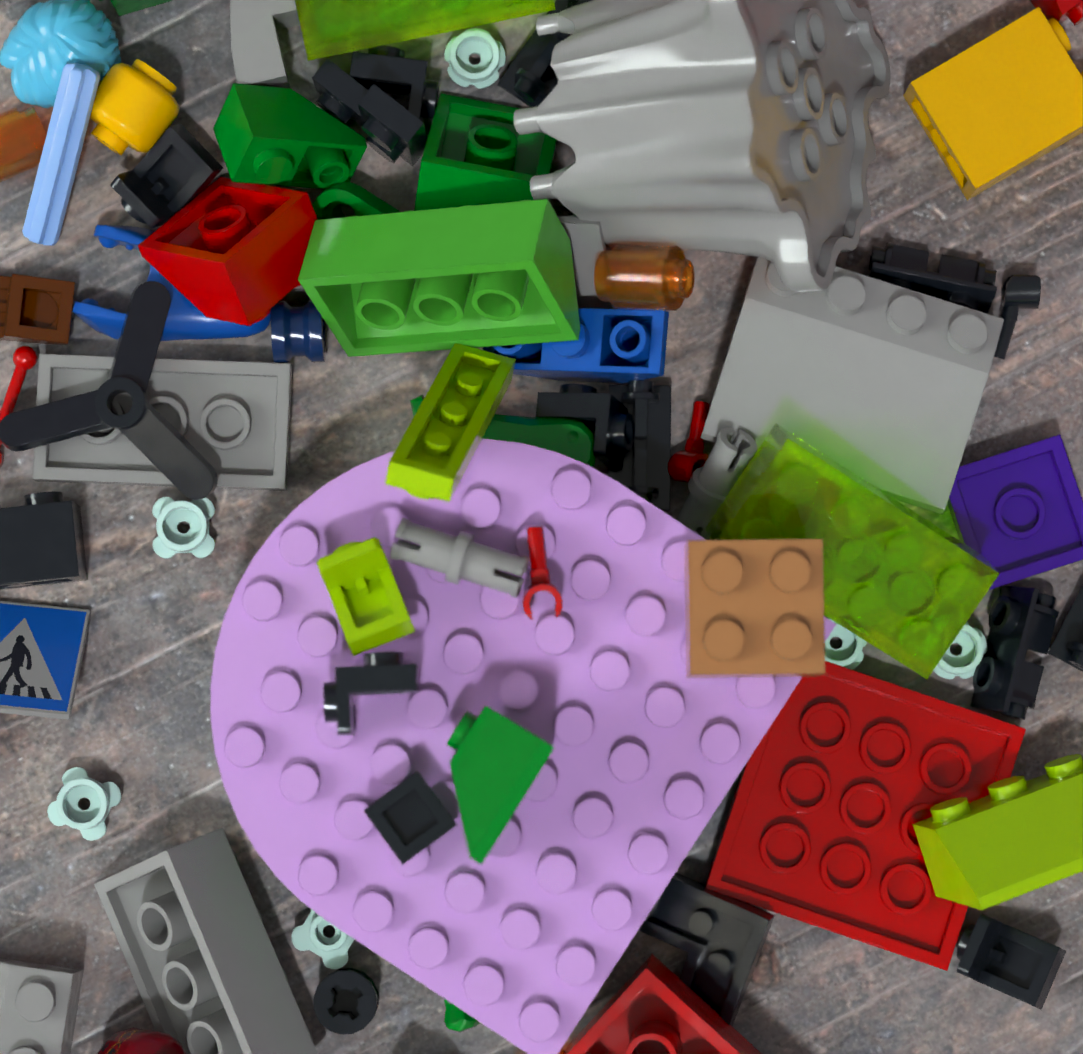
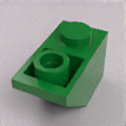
(284, 139)

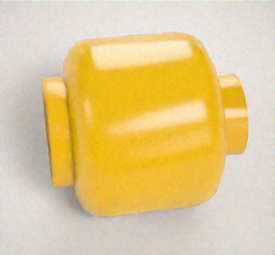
(133, 107)

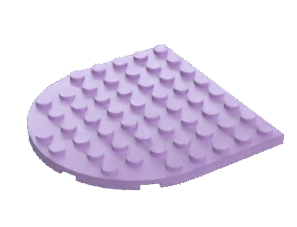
(604, 683)

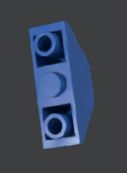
(610, 349)

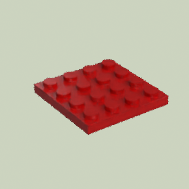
(833, 807)

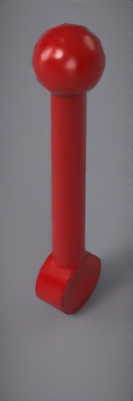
(24, 359)

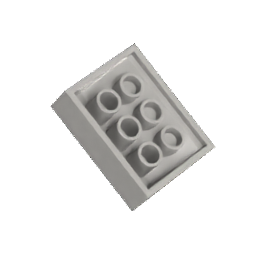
(860, 375)

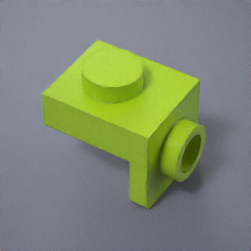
(365, 595)

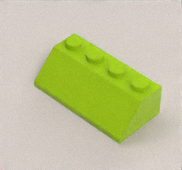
(1008, 840)

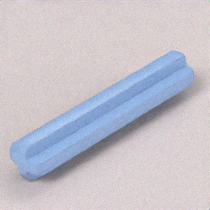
(61, 153)

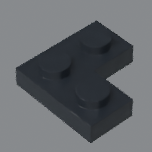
(389, 126)
(718, 933)

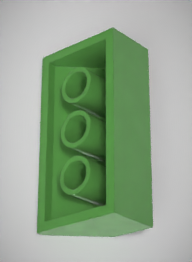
(443, 278)

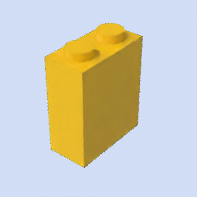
(1001, 102)

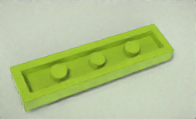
(450, 423)

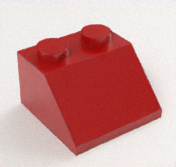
(234, 248)

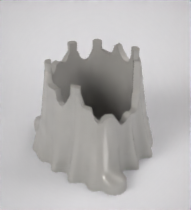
(716, 125)

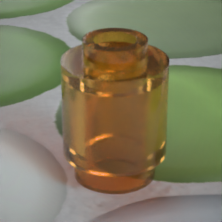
(20, 141)
(644, 277)

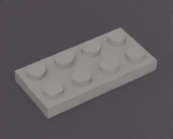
(223, 408)

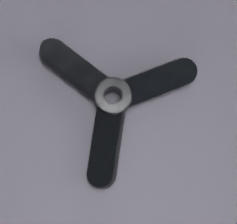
(142, 423)

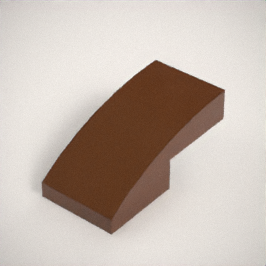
(35, 309)

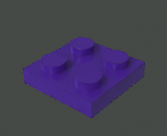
(1020, 510)

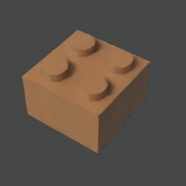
(754, 608)

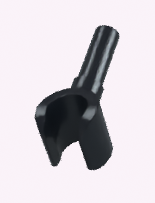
(1016, 293)

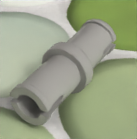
(714, 480)
(459, 557)

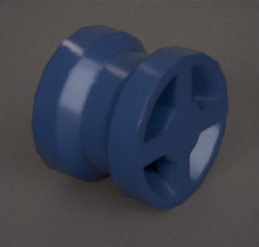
(297, 332)

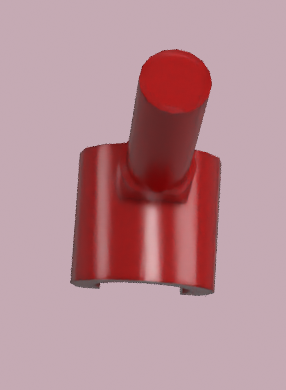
(693, 456)
(539, 573)

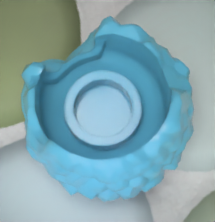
(50, 38)

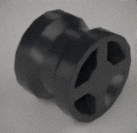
(354, 994)

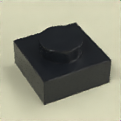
(410, 817)

